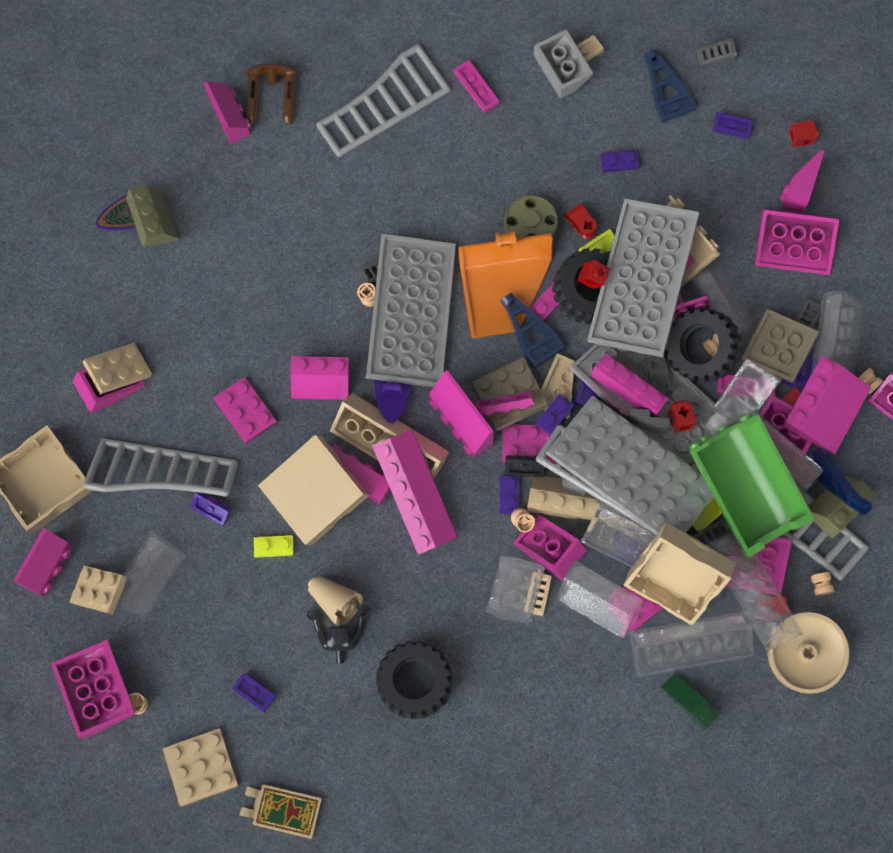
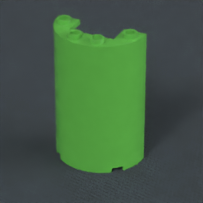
(750, 483)

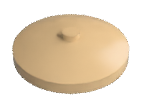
(813, 658)

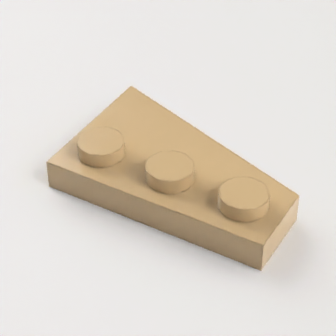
(559, 380)

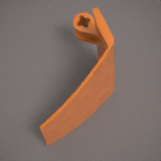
(497, 270)

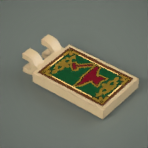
(283, 810)

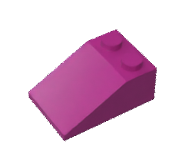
(798, 192)
(97, 401)
(550, 547)

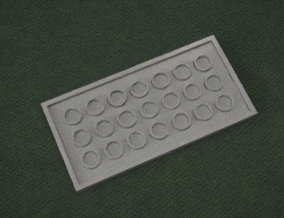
(644, 277)
(410, 310)
(683, 390)
(630, 469)

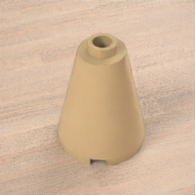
(335, 599)

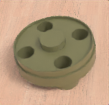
(531, 220)

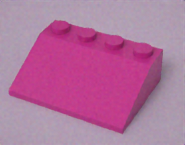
(796, 241)
(827, 405)
(461, 415)
(93, 689)

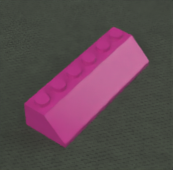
(415, 491)

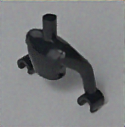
(339, 638)

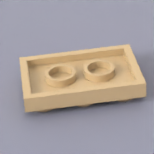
(117, 368)
(98, 589)

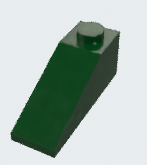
(690, 701)

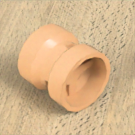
(368, 298)
(712, 345)
(869, 378)
(524, 524)
(822, 584)
(138, 700)

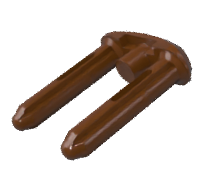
(272, 71)

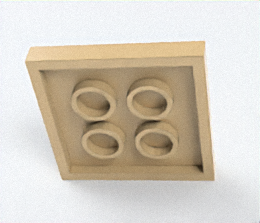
(200, 767)

